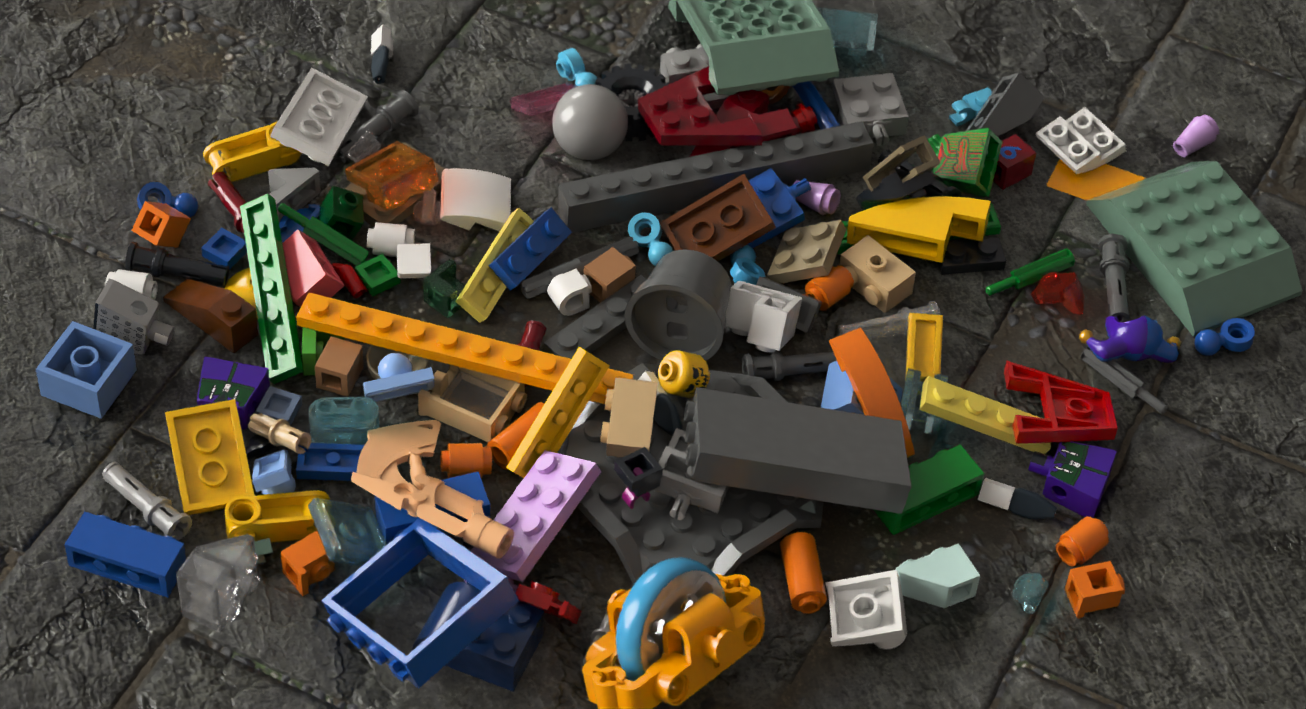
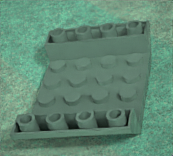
(760, 42)

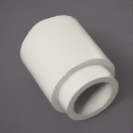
(387, 236)
(135, 280)

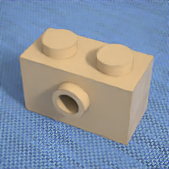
(878, 274)
(631, 416)

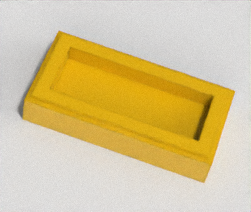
(924, 344)

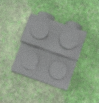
(678, 64)

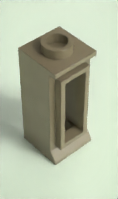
(889, 164)

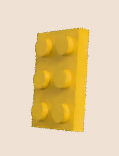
(209, 456)

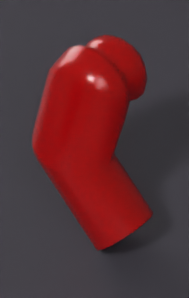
(350, 279)

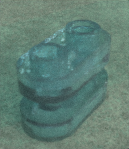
(913, 387)
(342, 419)

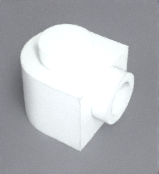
(570, 292)

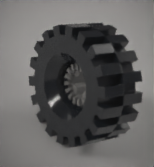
(629, 86)

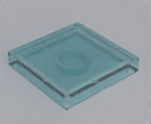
(347, 531)

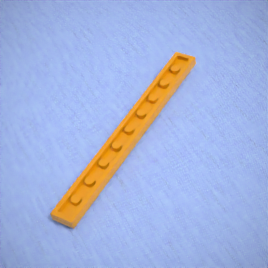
(441, 344)

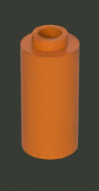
(507, 442)
(803, 572)

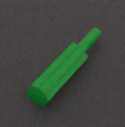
(327, 236)
(1034, 271)

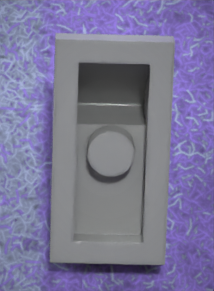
(294, 186)

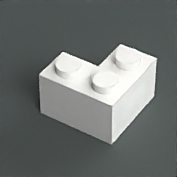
(762, 315)

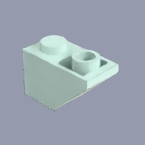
(940, 577)

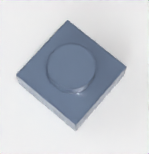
(280, 404)

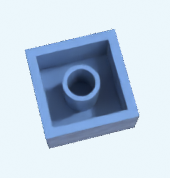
(86, 369)

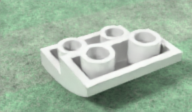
(1081, 141)
(475, 197)

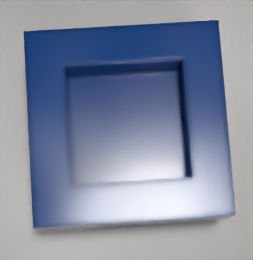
(224, 248)

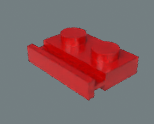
(547, 600)

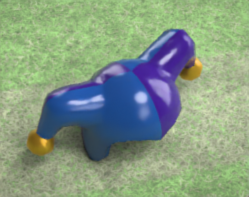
(1132, 341)

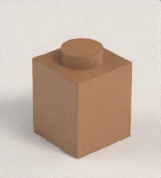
(609, 273)
(339, 366)

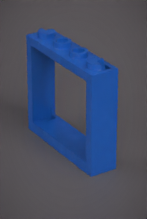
(393, 563)

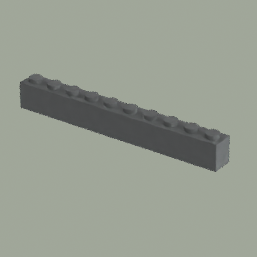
(683, 181)

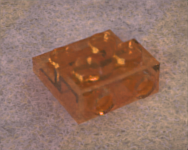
(393, 175)

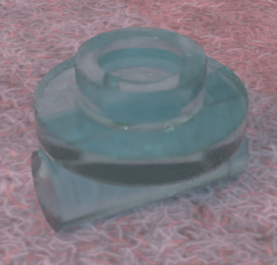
(1029, 591)

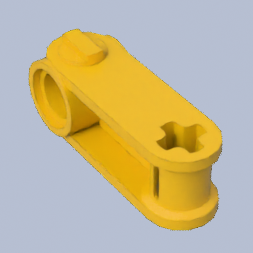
(249, 154)
(272, 516)

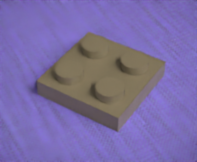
(807, 252)

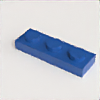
(530, 249)

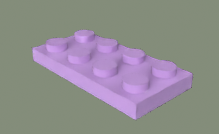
(540, 510)

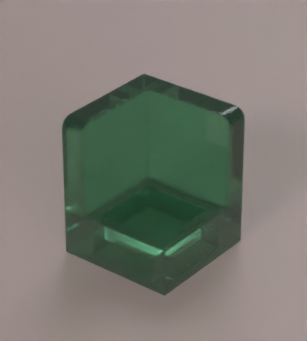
(443, 289)

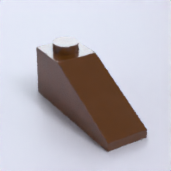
(216, 312)

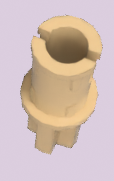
(279, 432)

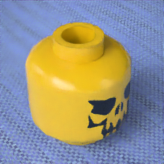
(682, 373)

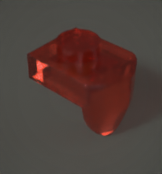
(1060, 288)

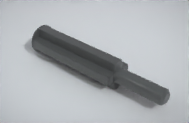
(1123, 379)

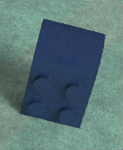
(502, 649)

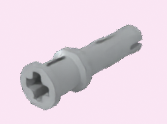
(156, 509)

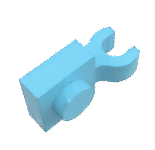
(969, 106)

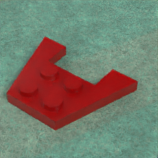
(1069, 408)

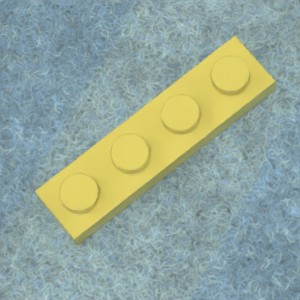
(484, 285)
(974, 412)

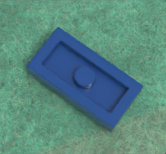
(328, 461)

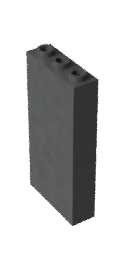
(797, 450)

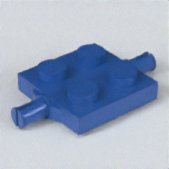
(779, 202)

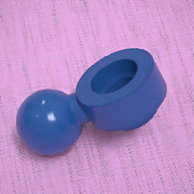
(183, 202)
(1235, 336)

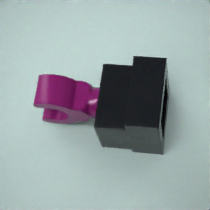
(640, 474)

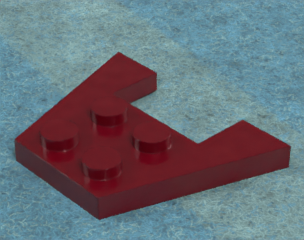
(683, 116)

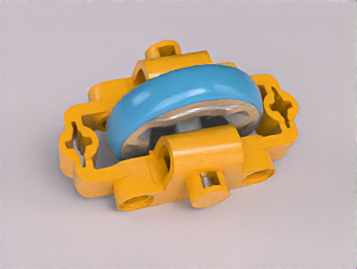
(672, 635)

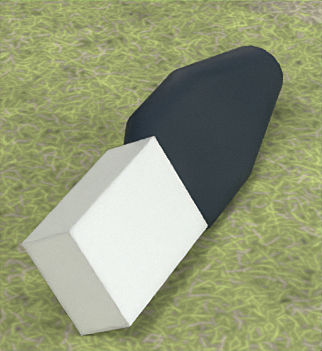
(382, 51)
(665, 410)
(1018, 501)

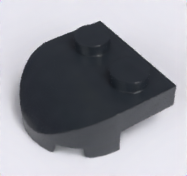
(893, 189)

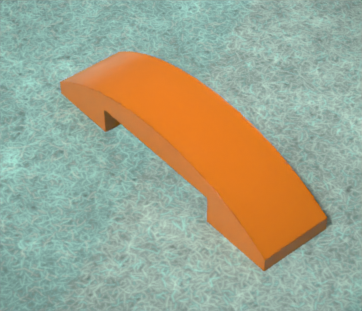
(869, 379)

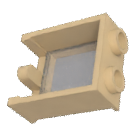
(472, 401)

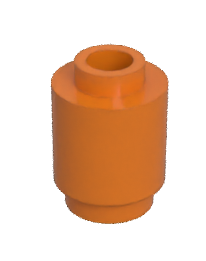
(830, 287)
(466, 459)
(1082, 541)

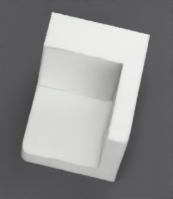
(413, 260)

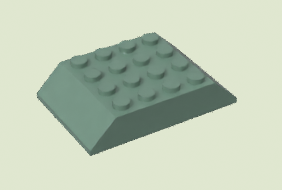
(1201, 244)

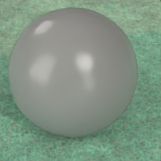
(590, 122)

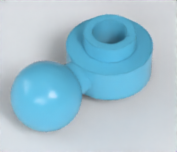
(572, 67)
(656, 248)

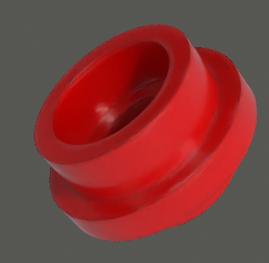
(805, 117)

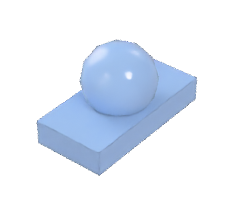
(398, 379)
(273, 474)

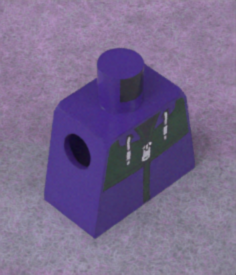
(232, 380)
(1075, 475)

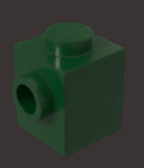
(343, 211)

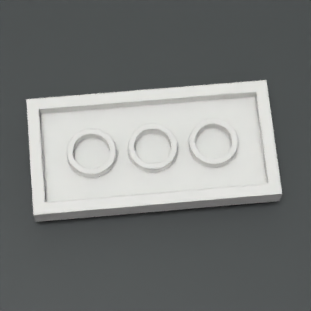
(319, 117)

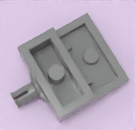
(874, 102)
(678, 482)

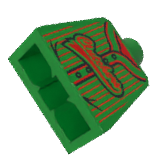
(969, 160)

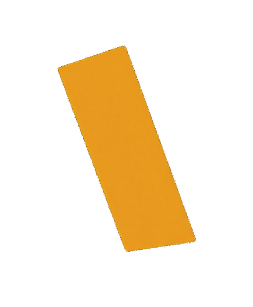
(1090, 183)

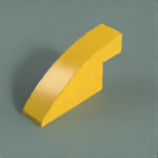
(921, 224)

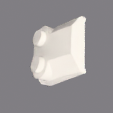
(867, 610)

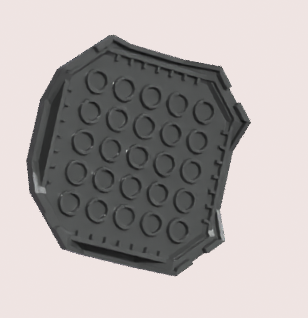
(648, 532)

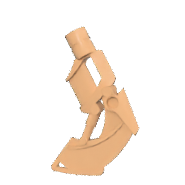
(407, 443)

